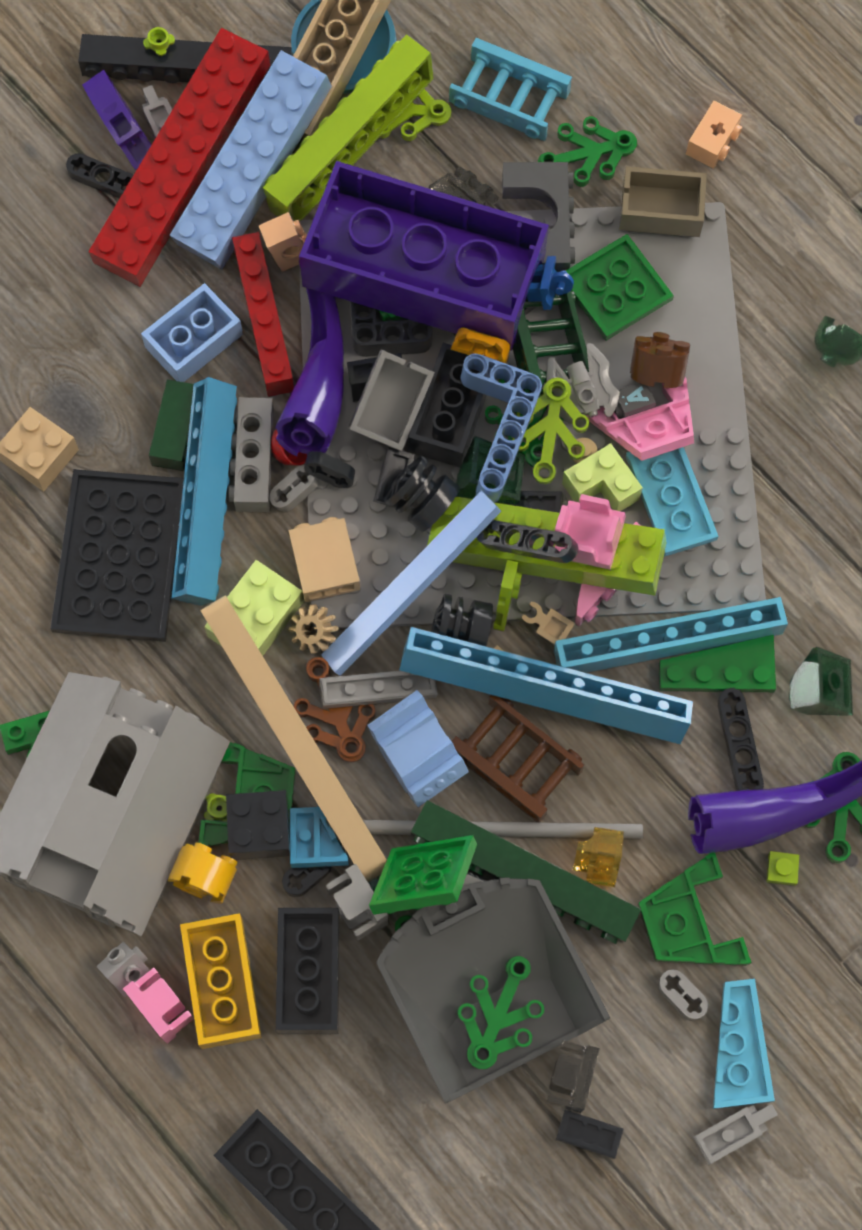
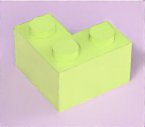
(605, 474)

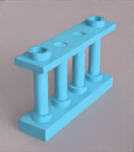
(516, 66)

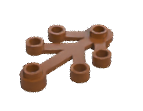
(336, 717)

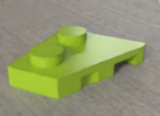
(509, 589)

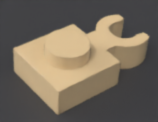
(551, 625)

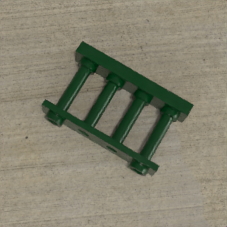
(527, 352)

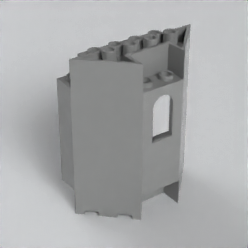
(96, 847)

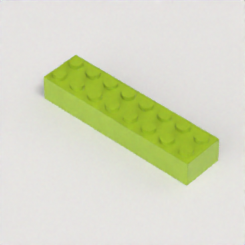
(350, 128)
(633, 569)

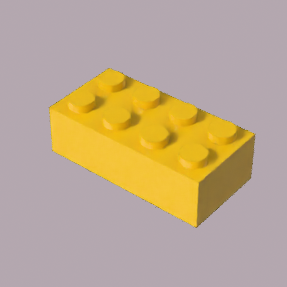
(220, 981)

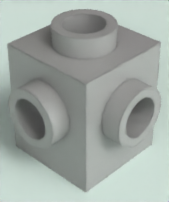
(123, 966)

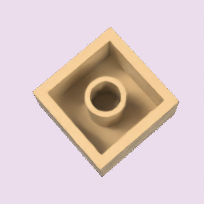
(37, 449)

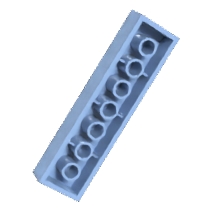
(252, 153)

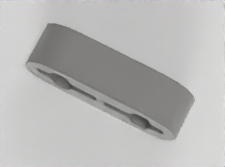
(293, 489)
(688, 990)

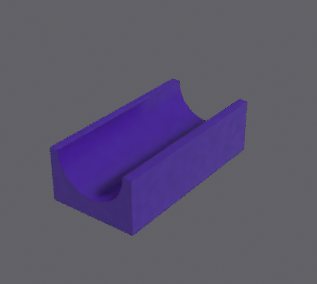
(421, 253)

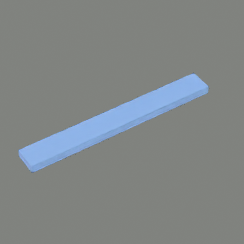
(411, 583)

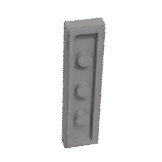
(373, 688)

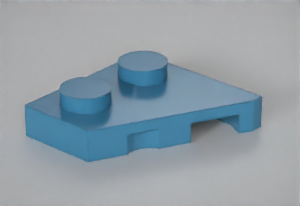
(313, 840)

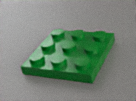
(618, 287)
(423, 875)

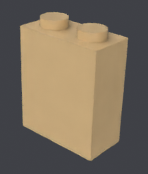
(324, 559)

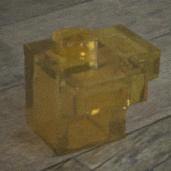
(600, 856)

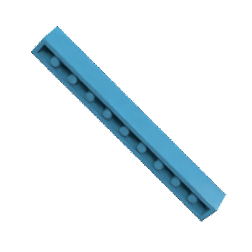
(546, 685)

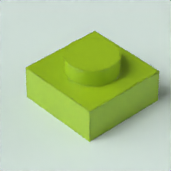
(782, 868)

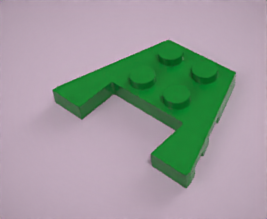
(254, 774)
(678, 925)

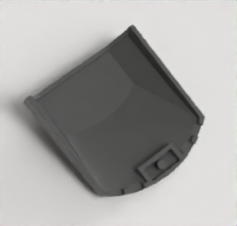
(446, 945)

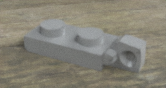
(155, 109)
(733, 1132)

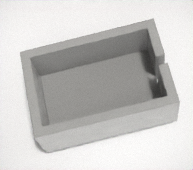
(391, 400)

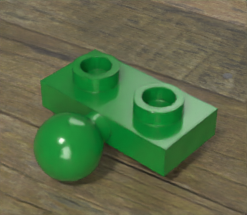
(22, 733)

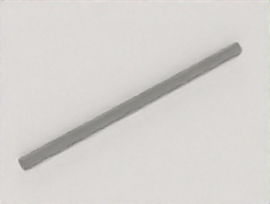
(514, 829)

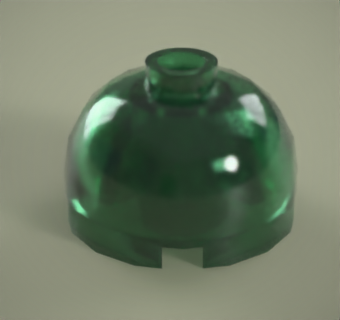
(837, 343)

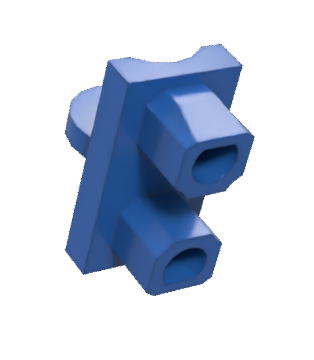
(547, 282)

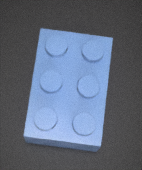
(192, 333)

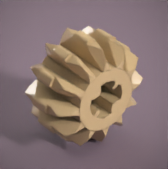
(303, 631)

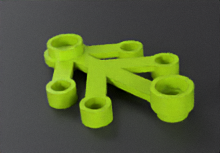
(428, 116)
(553, 424)

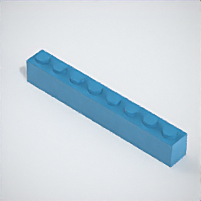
(204, 492)

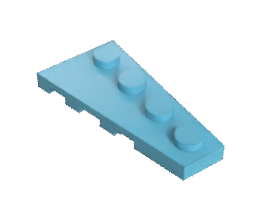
(742, 1056)

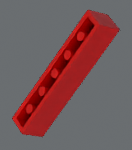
(263, 314)

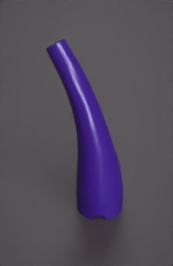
(317, 397)
(754, 816)

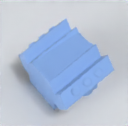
(417, 749)

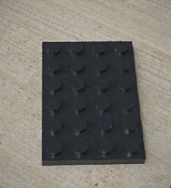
(118, 556)

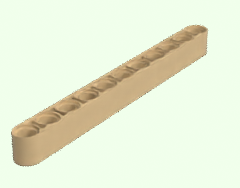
(295, 738)

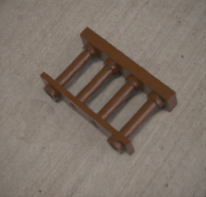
(511, 786)

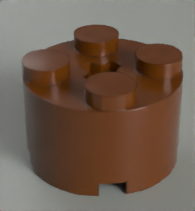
(659, 360)

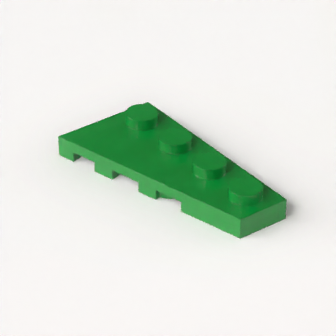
(740, 666)

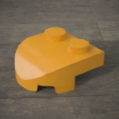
(473, 342)

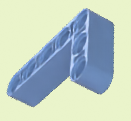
(510, 425)

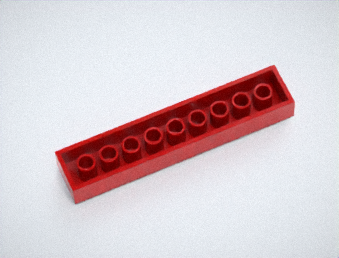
(180, 157)

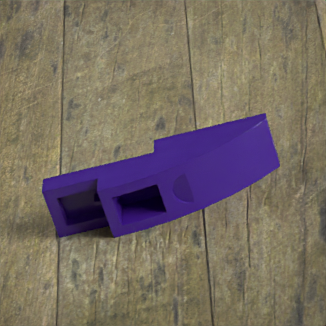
(117, 118)

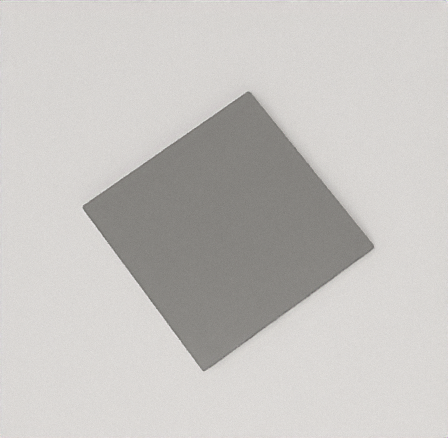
(689, 581)

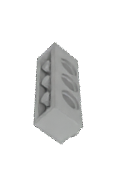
(252, 496)

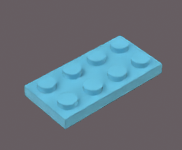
(674, 500)

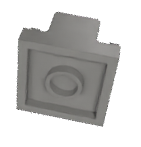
(354, 902)

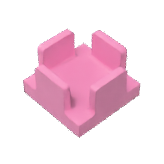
(593, 528)
(158, 1005)

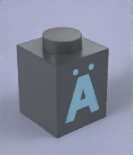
(634, 400)

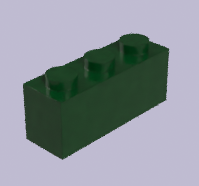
(172, 427)

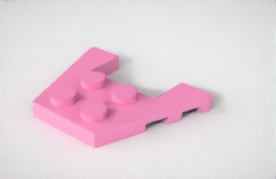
(652, 430)

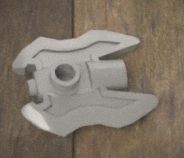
(588, 389)

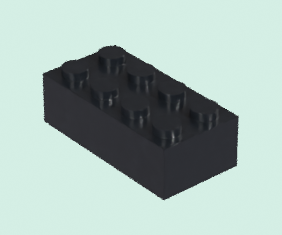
(447, 412)
(308, 971)

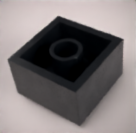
(258, 825)

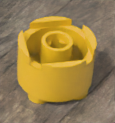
(203, 873)

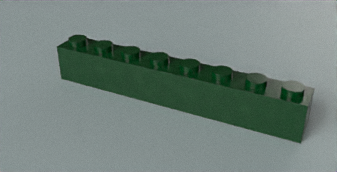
(503, 859)

